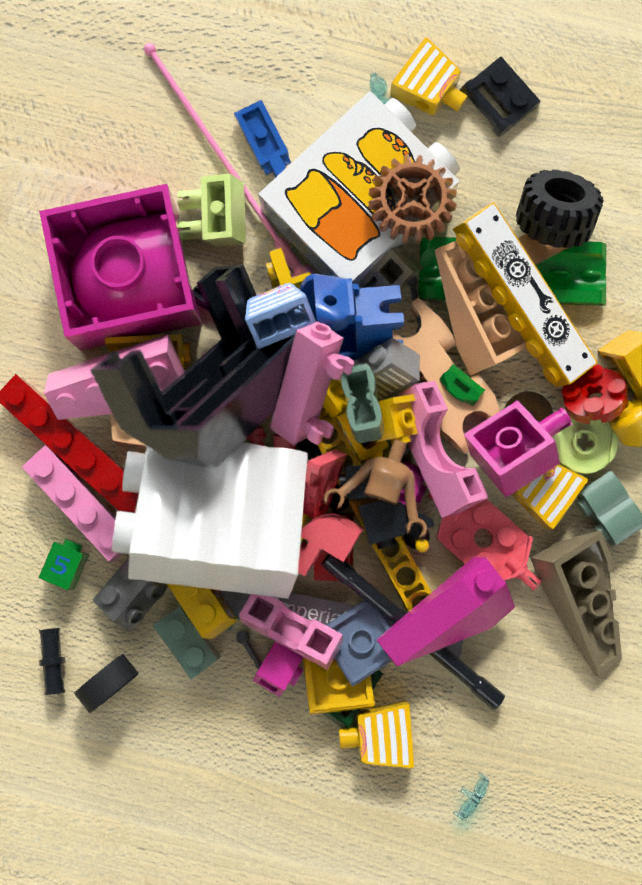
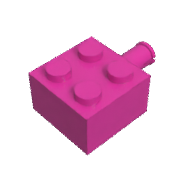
(515, 446)

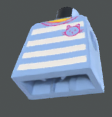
(277, 314)

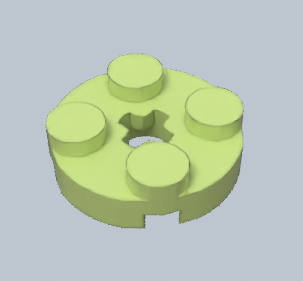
(595, 457)

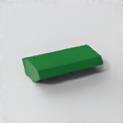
(461, 386)

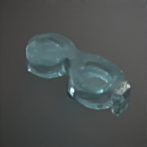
(378, 87)
(473, 798)

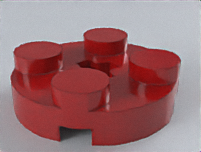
(596, 380)

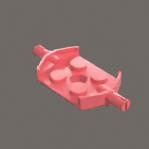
(508, 545)

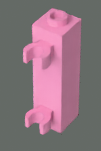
(306, 382)

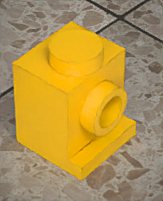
(398, 419)

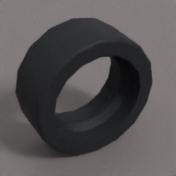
(106, 683)

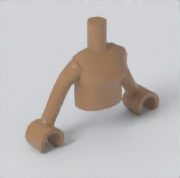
(386, 483)

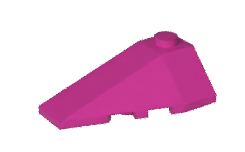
(459, 608)

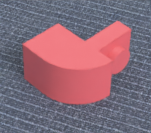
(327, 533)

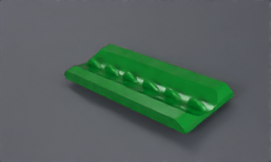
(573, 275)

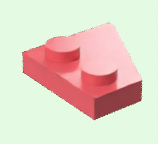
(321, 476)

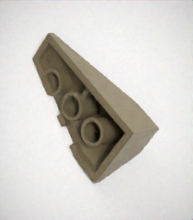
(579, 587)

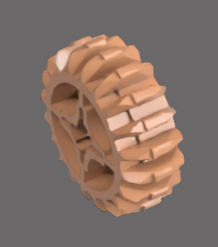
(396, 179)

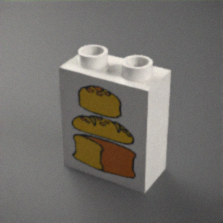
(325, 191)

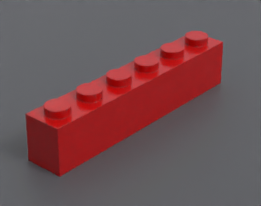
(68, 442)

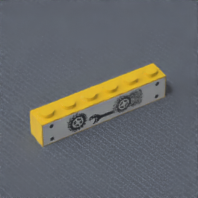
(524, 296)

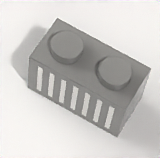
(393, 367)

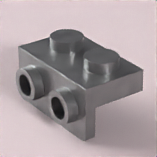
(128, 599)

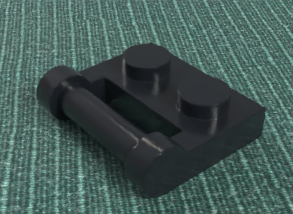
(508, 92)

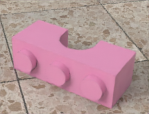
(291, 630)

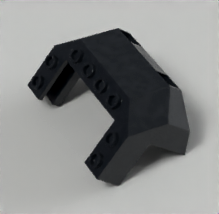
(217, 398)

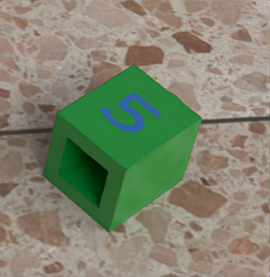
(64, 564)

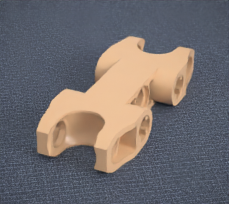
(432, 344)

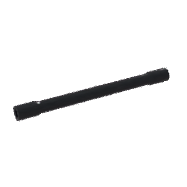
(477, 684)

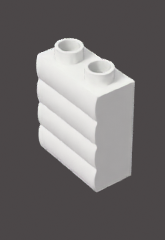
(215, 525)

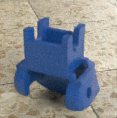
(348, 308)

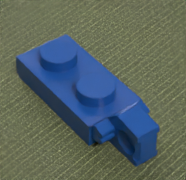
(263, 138)

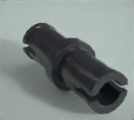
(52, 661)

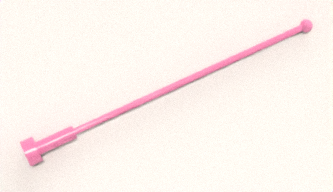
(291, 259)

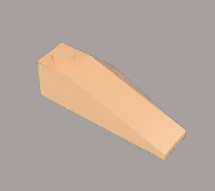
(477, 320)

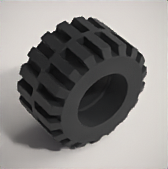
(559, 208)

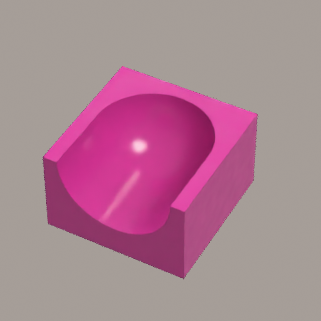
(119, 267)

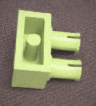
(222, 211)

